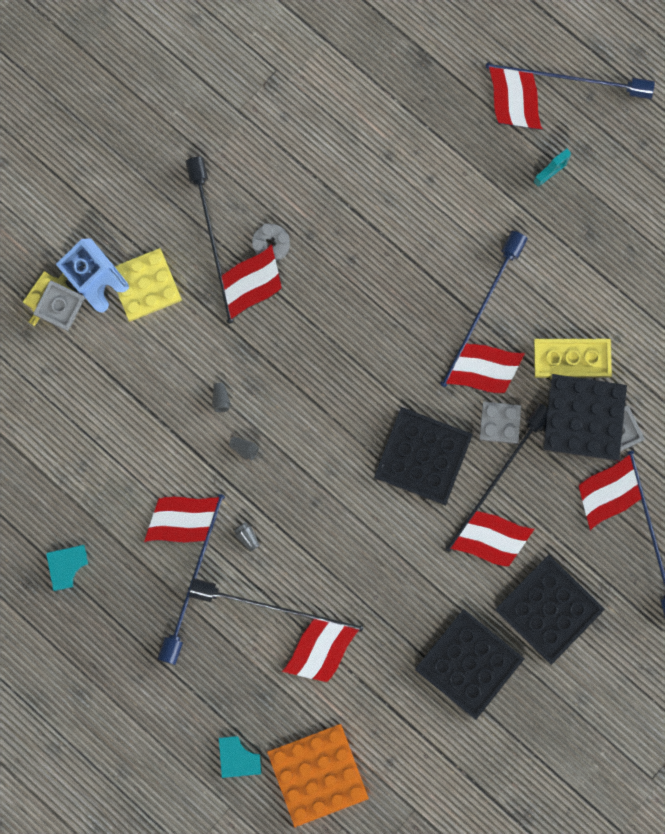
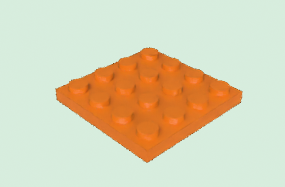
(317, 775)

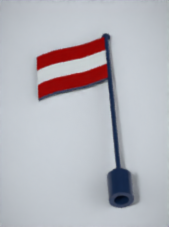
(518, 97)
(483, 365)
(613, 493)
(182, 522)

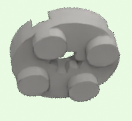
(269, 232)

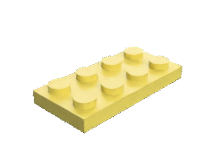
(572, 358)

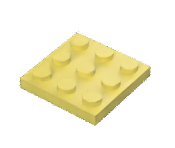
(149, 285)

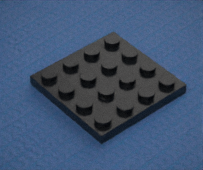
(584, 417)
(423, 456)
(549, 609)
(469, 664)

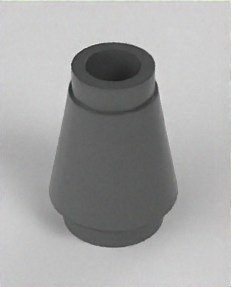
(220, 398)
(245, 448)
(246, 536)

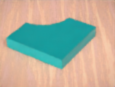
(554, 167)
(64, 566)
(237, 760)

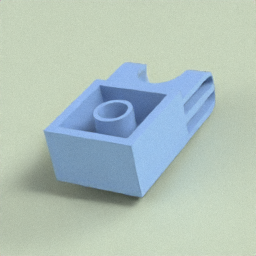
(95, 277)

